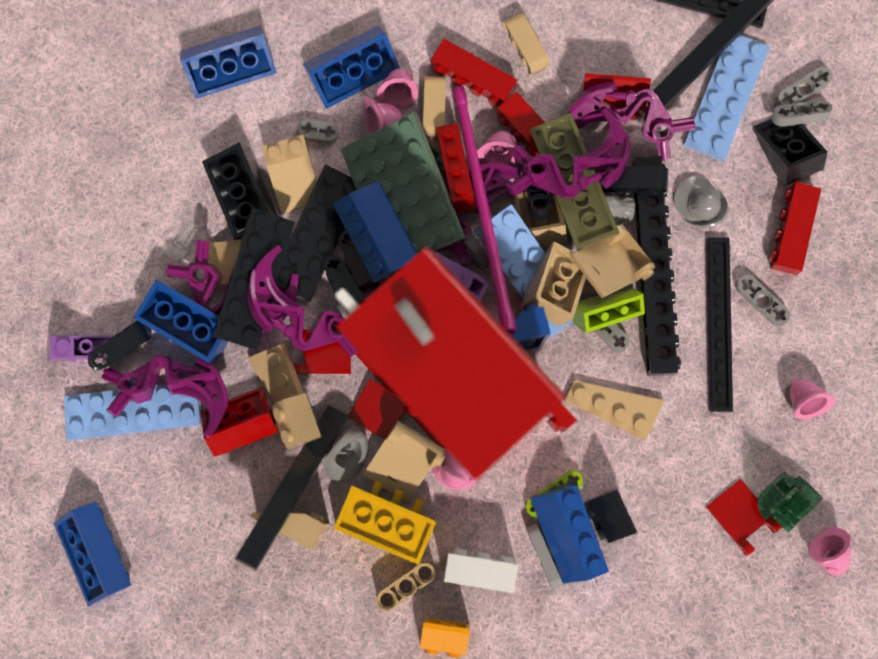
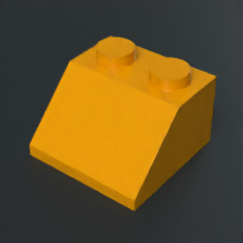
(445, 636)

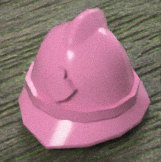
(398, 89)
(379, 114)
(498, 149)
(809, 399)
(452, 473)
(832, 550)

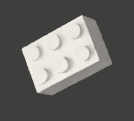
(481, 570)

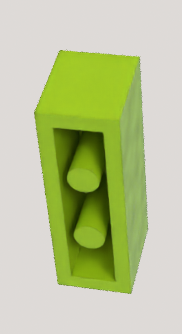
(614, 308)

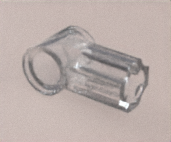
(180, 247)

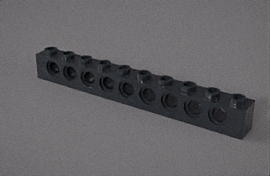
(655, 363)

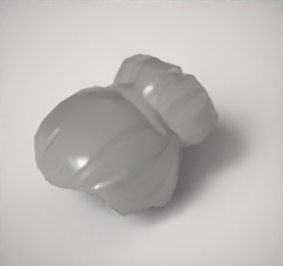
(620, 206)

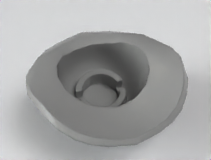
(700, 202)
(342, 466)

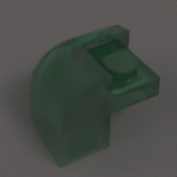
(788, 500)

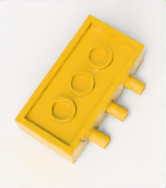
(386, 522)

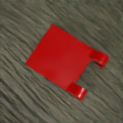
(324, 359)
(378, 409)
(739, 515)

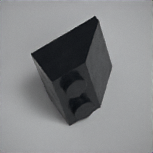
(610, 516)

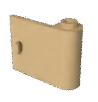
(614, 263)
(404, 460)

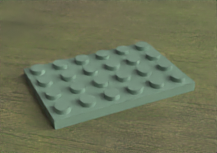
(411, 180)

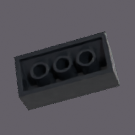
(237, 186)

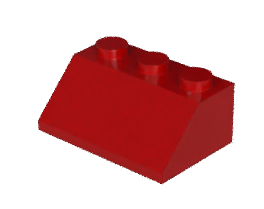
(624, 84)
(243, 422)

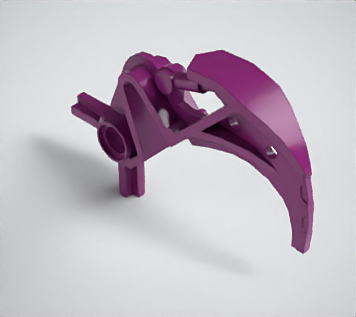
(654, 115)
(604, 158)
(491, 173)
(204, 289)
(257, 296)
(201, 386)

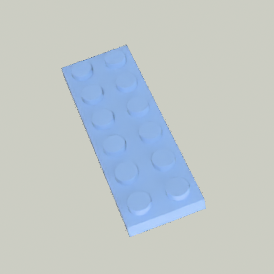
(726, 97)
(518, 253)
(88, 416)

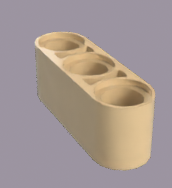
(527, 43)
(434, 104)
(400, 595)

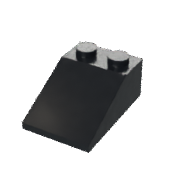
(790, 150)

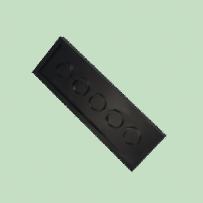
(315, 233)
(260, 236)

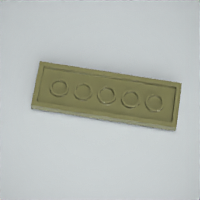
(588, 212)

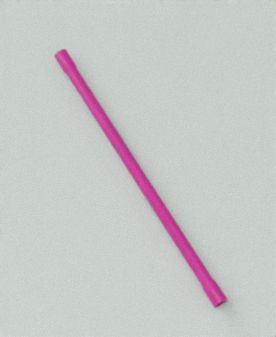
(505, 314)

